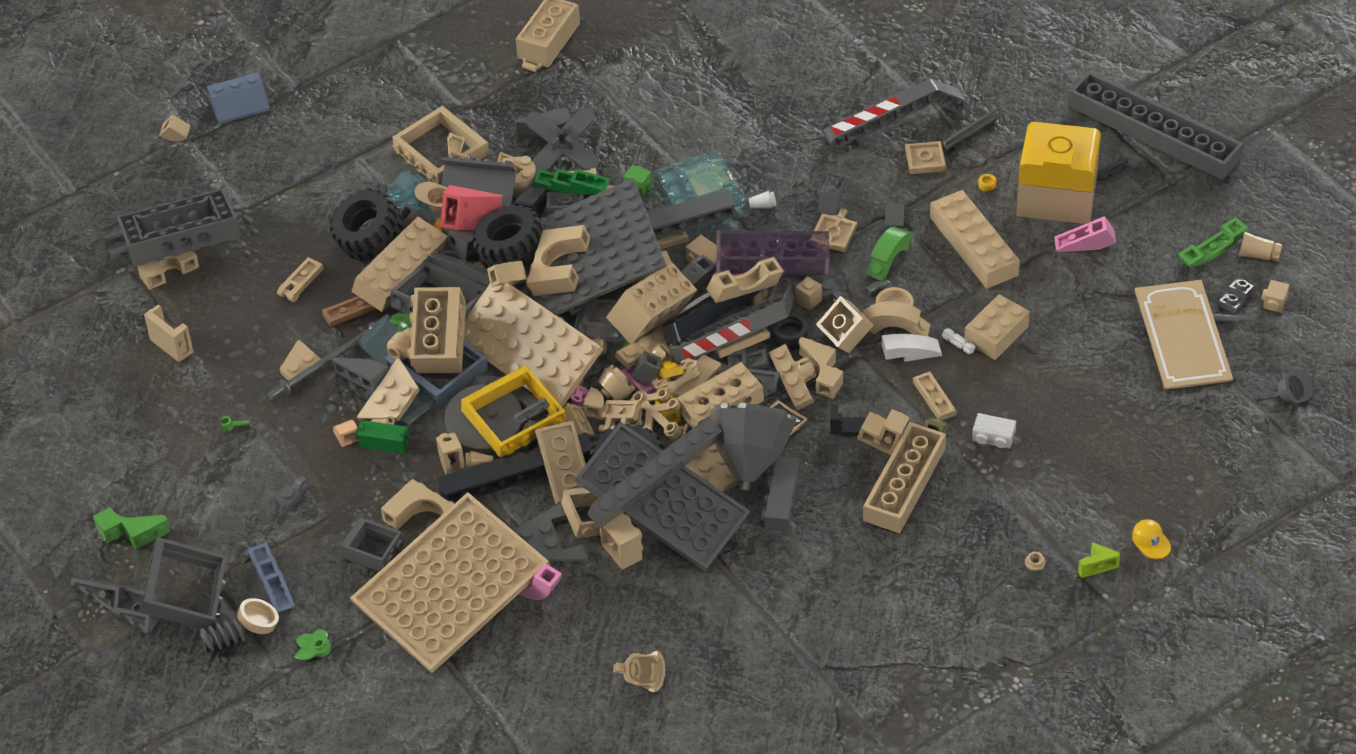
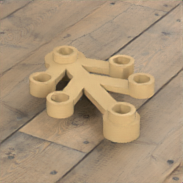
(671, 429)

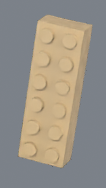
(974, 239)
(397, 262)
(904, 477)

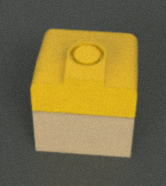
(1058, 172)

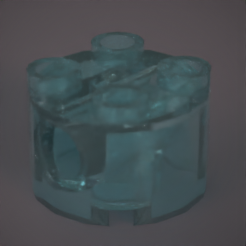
(403, 190)

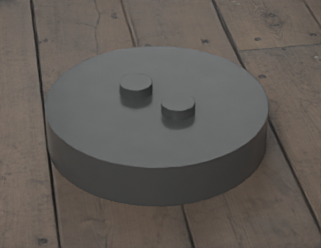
(497, 415)

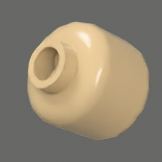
(398, 345)

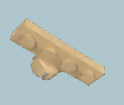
(654, 343)
(794, 375)

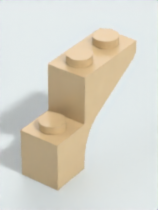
(823, 358)

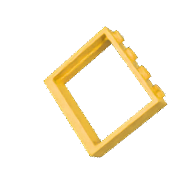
(496, 390)

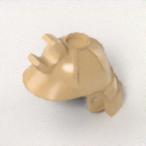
(643, 670)

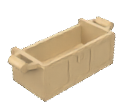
(547, 33)

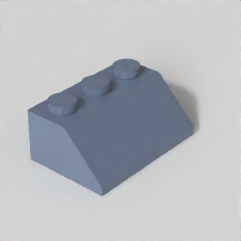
(238, 98)

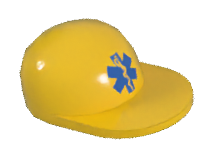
(1150, 539)

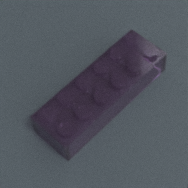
(794, 250)

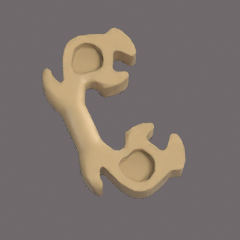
(690, 370)

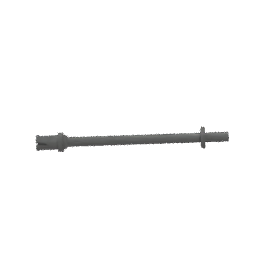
(285, 386)

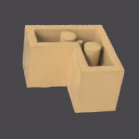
(883, 432)

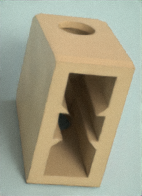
(449, 447)

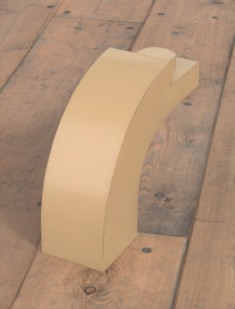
(507, 273)
(896, 315)

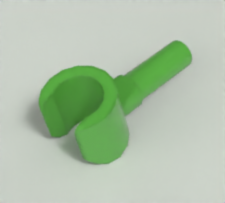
(228, 424)

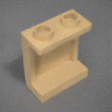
(173, 341)

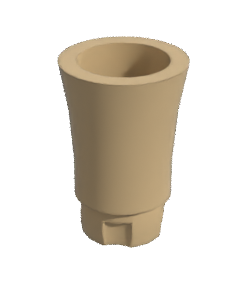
(1259, 248)

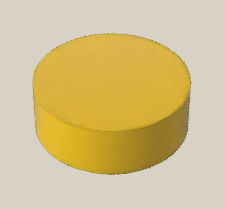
(987, 182)

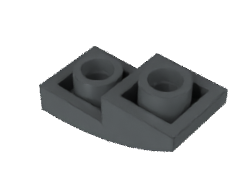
(1236, 296)

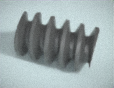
(221, 635)

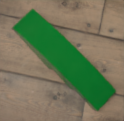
(577, 182)

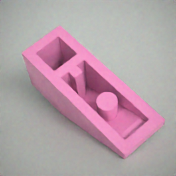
(1089, 236)

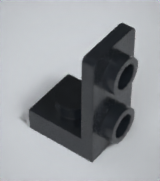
(844, 425)

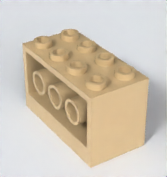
(651, 303)
(437, 330)

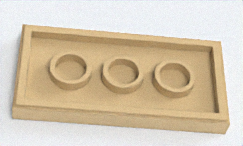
(561, 457)

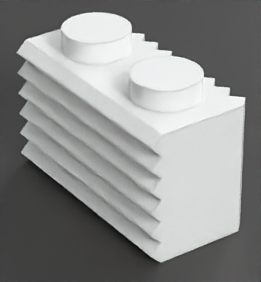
(993, 431)

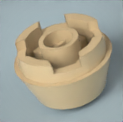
(614, 384)

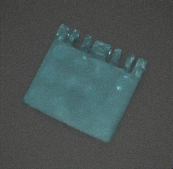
(699, 178)

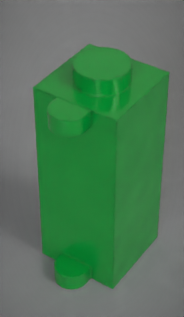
(382, 436)

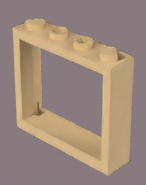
(401, 141)

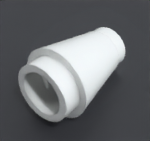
(763, 201)

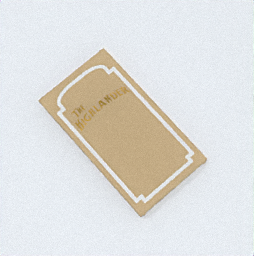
(1183, 334)

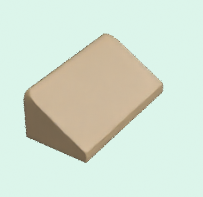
(581, 423)

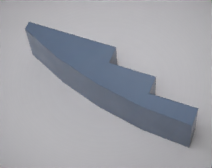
(271, 578)

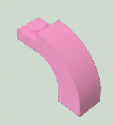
(542, 583)

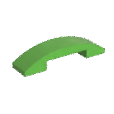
(1214, 246)

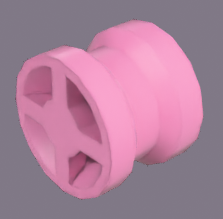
(579, 396)

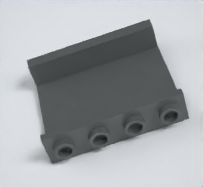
(480, 176)

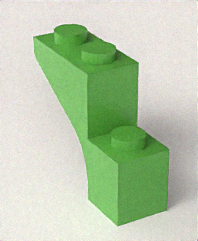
(137, 529)

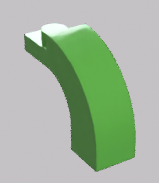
(885, 251)

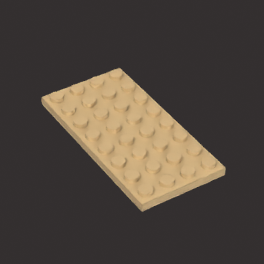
(521, 332)

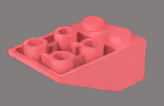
(466, 207)

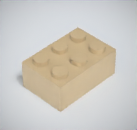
(997, 326)

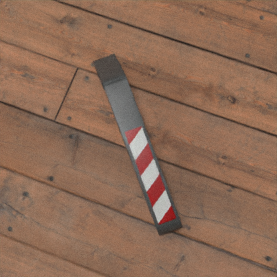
(893, 109)
(737, 325)

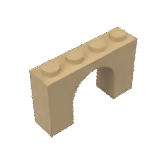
(553, 244)
(412, 500)

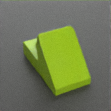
(1101, 560)

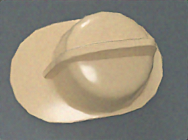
(431, 194)

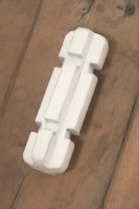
(958, 341)

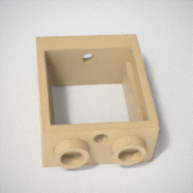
(575, 498)

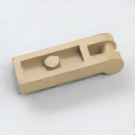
(300, 279)

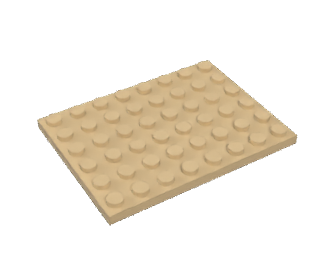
(449, 582)

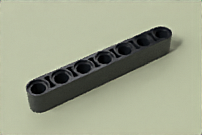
(699, 316)

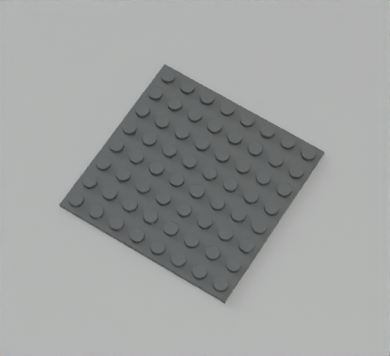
(619, 246)

